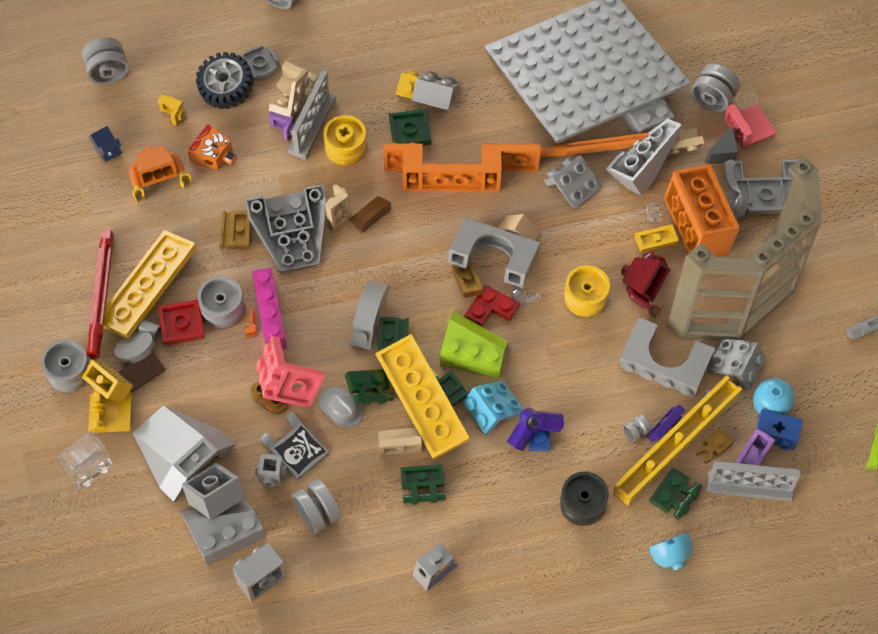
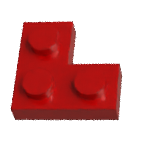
(491, 302)

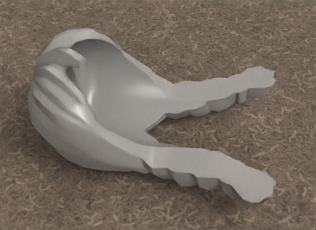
(736, 197)

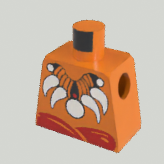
(211, 149)

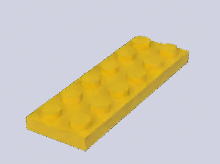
(147, 283)
(422, 397)

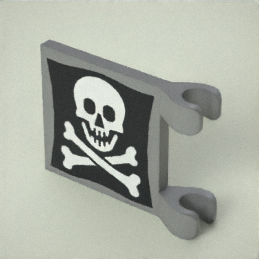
(298, 448)

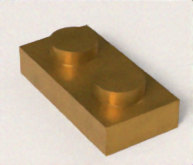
(467, 280)

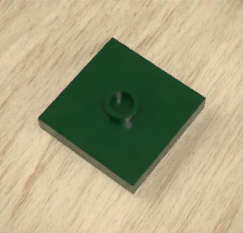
(410, 127)

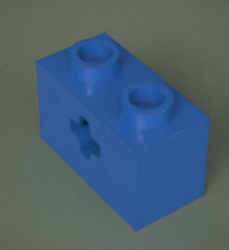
(788, 428)

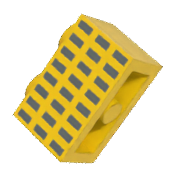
(107, 381)

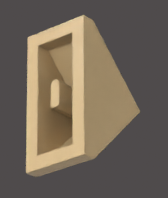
(520, 225)

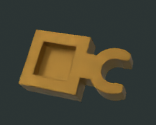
(715, 444)

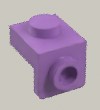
(282, 122)

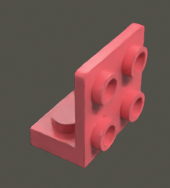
(749, 124)

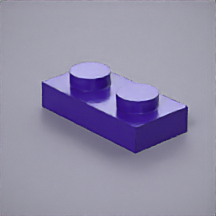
(671, 418)

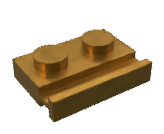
(235, 230)

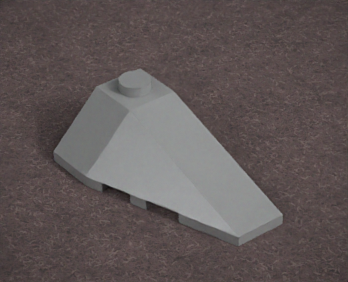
(642, 163)

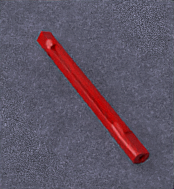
(100, 294)

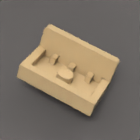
(687, 140)

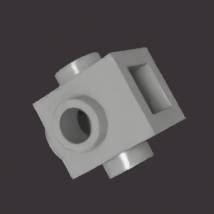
(271, 470)

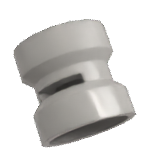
(636, 428)

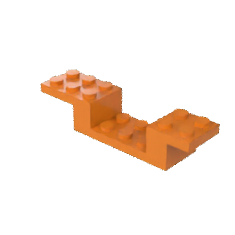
(460, 177)

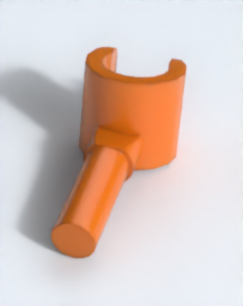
(250, 330)

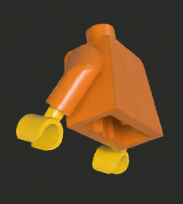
(155, 166)

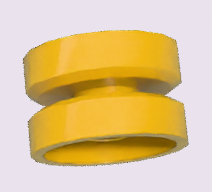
(345, 140)
(586, 291)

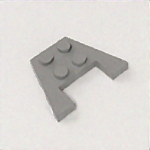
(764, 194)

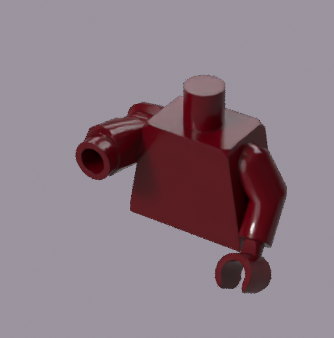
(645, 279)

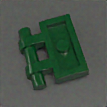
(369, 381)
(420, 478)
(669, 491)

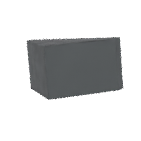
(723, 149)

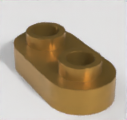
(267, 403)

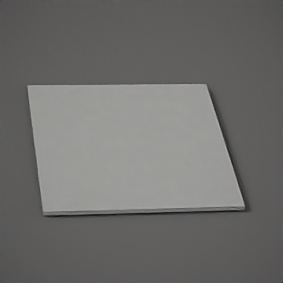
(586, 67)

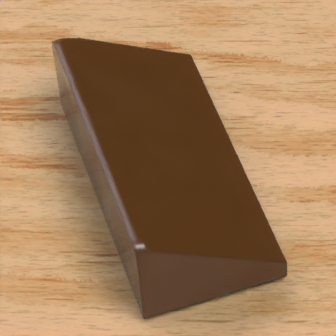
(370, 213)
(142, 371)

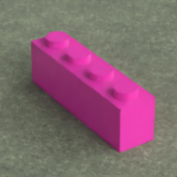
(268, 305)

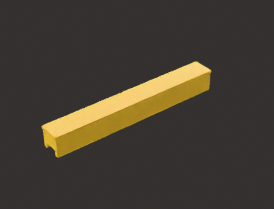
(676, 441)

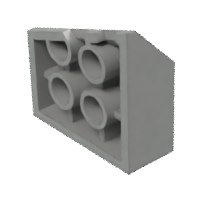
(224, 533)

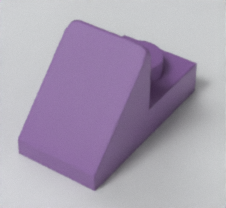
(756, 448)

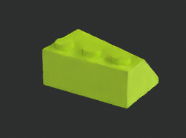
(472, 347)

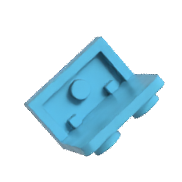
(491, 404)

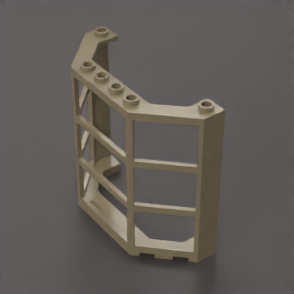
(797, 221)

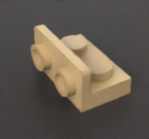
(338, 207)

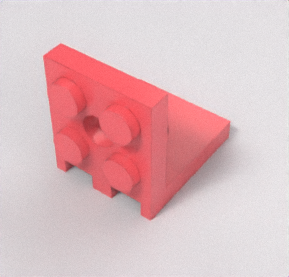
(279, 377)

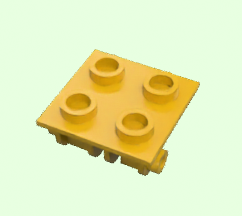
(109, 415)

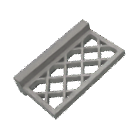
(312, 118)
(752, 481)

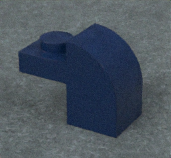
(105, 144)

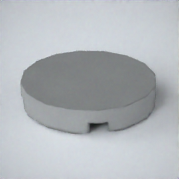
(262, 62)
(134, 348)

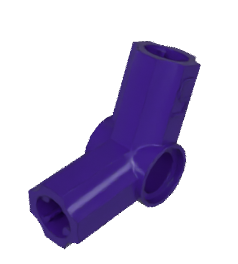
(543, 421)

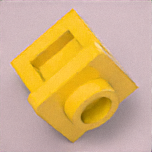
(407, 84)
(172, 106)

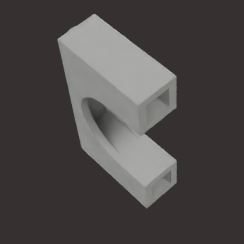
(477, 235)
(683, 378)

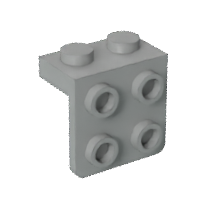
(574, 180)
(739, 360)

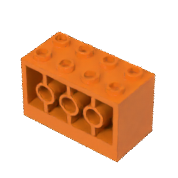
(701, 210)

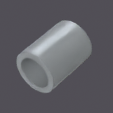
(150, 327)

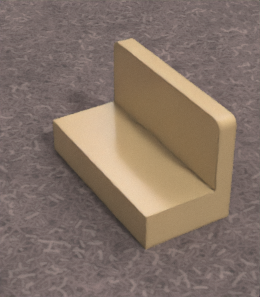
(290, 72)
(399, 441)

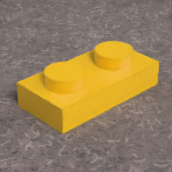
(656, 238)

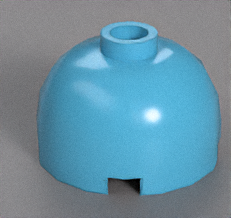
(774, 396)
(672, 551)

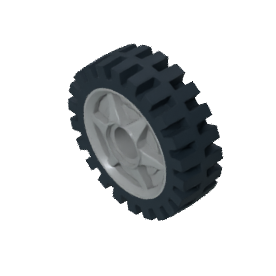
(227, 92)

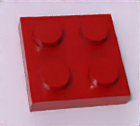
(181, 322)

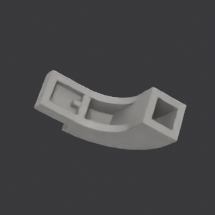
(367, 313)

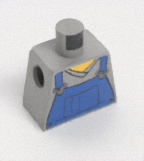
(435, 564)

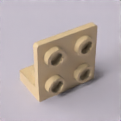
(290, 101)

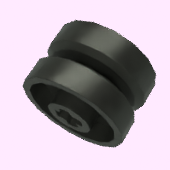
(584, 498)

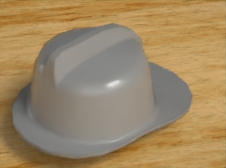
(340, 407)

